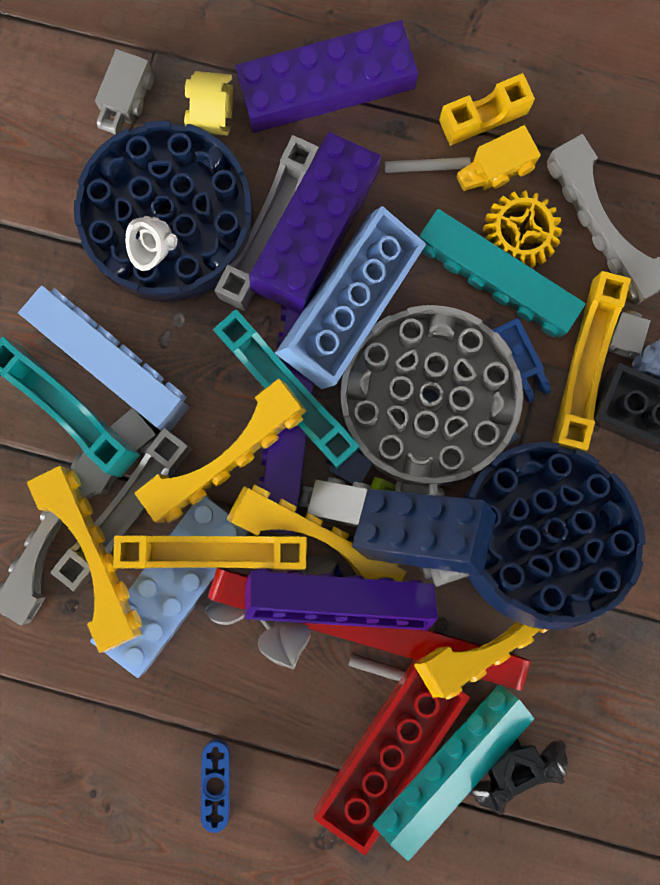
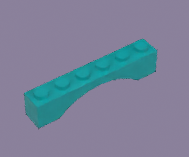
(267, 368)
(86, 428)

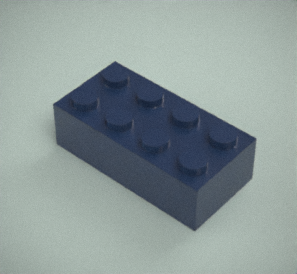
(425, 531)

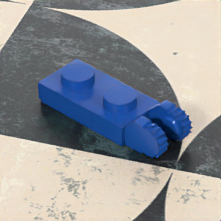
(524, 357)

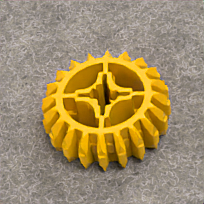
(533, 233)

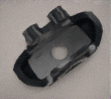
(520, 770)

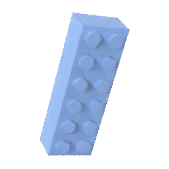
(351, 299)
(99, 354)
(169, 594)

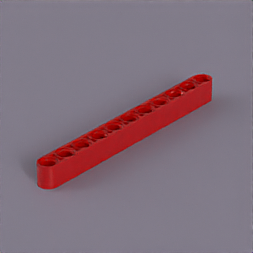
(229, 589)

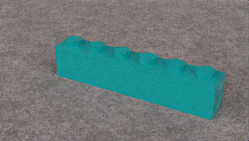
(500, 275)
(453, 772)

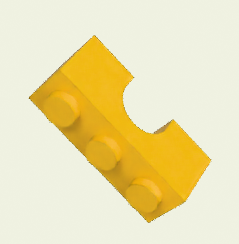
(505, 103)

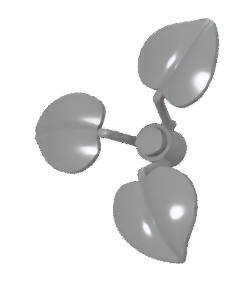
(283, 640)

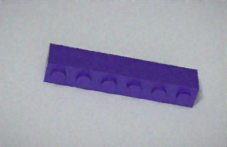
(339, 600)

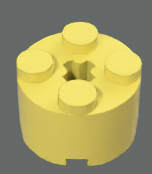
(209, 101)

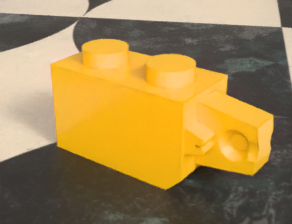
(500, 160)

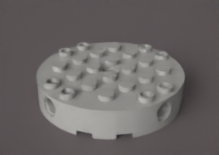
(441, 353)

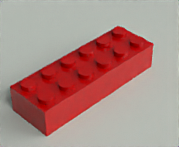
(386, 759)

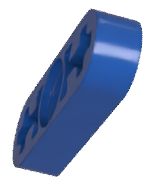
(223, 807)

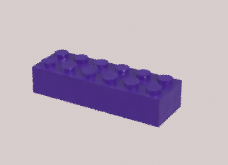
(327, 76)
(314, 223)

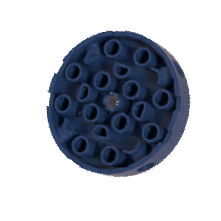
(156, 170)
(593, 542)

